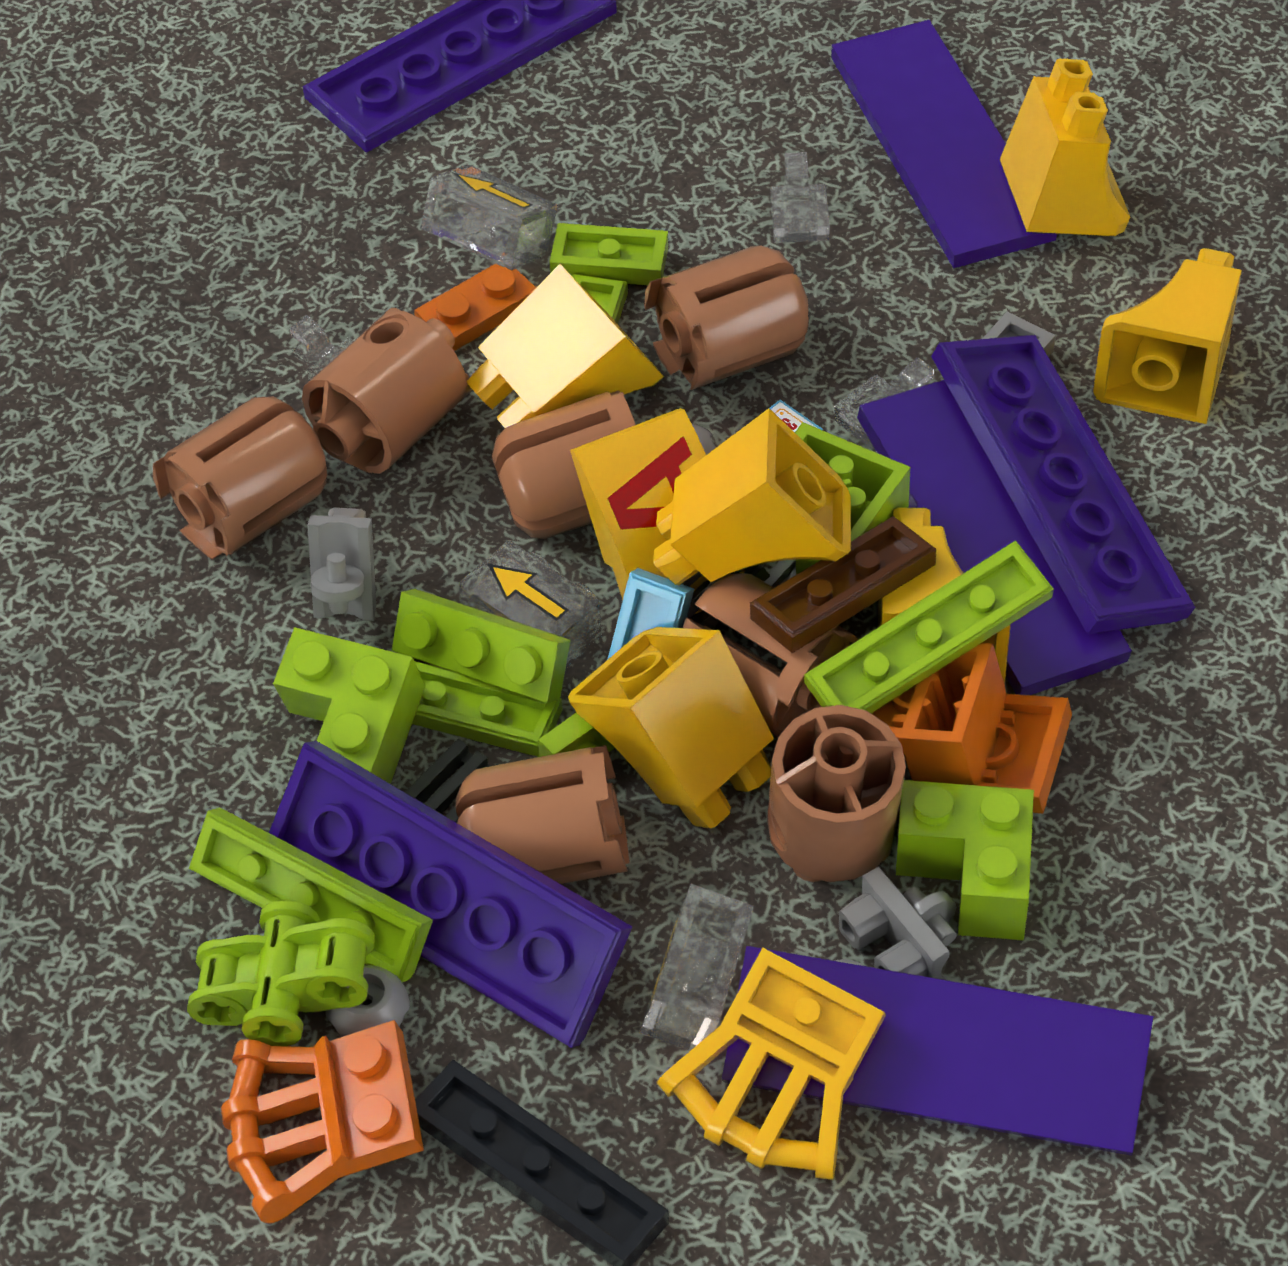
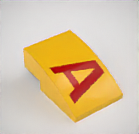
(629, 481)

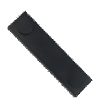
(540, 1166)

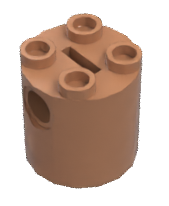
(385, 390)
(835, 793)

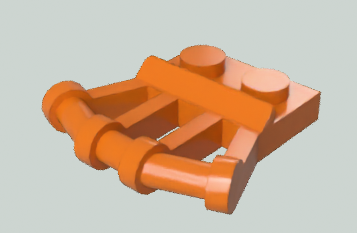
(364, 1107)

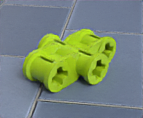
(281, 973)

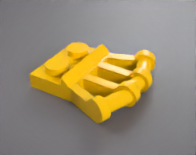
(803, 1025)

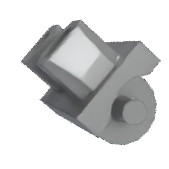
(342, 564)
(910, 923)

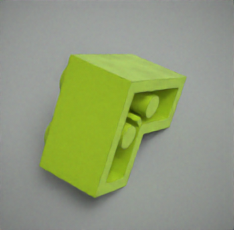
(872, 480)
(357, 691)
(973, 838)

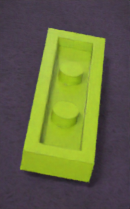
(481, 645)

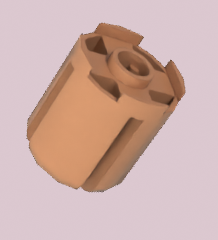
(728, 314)
(538, 466)
(243, 474)
(777, 692)
(550, 813)

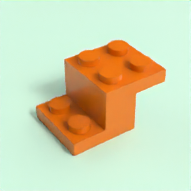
(972, 732)

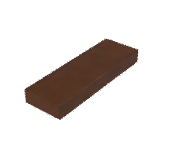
(840, 589)

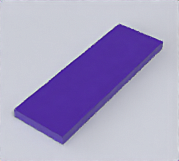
(444, 62)
(937, 140)
(1062, 484)
(979, 519)
(491, 914)
(984, 1057)

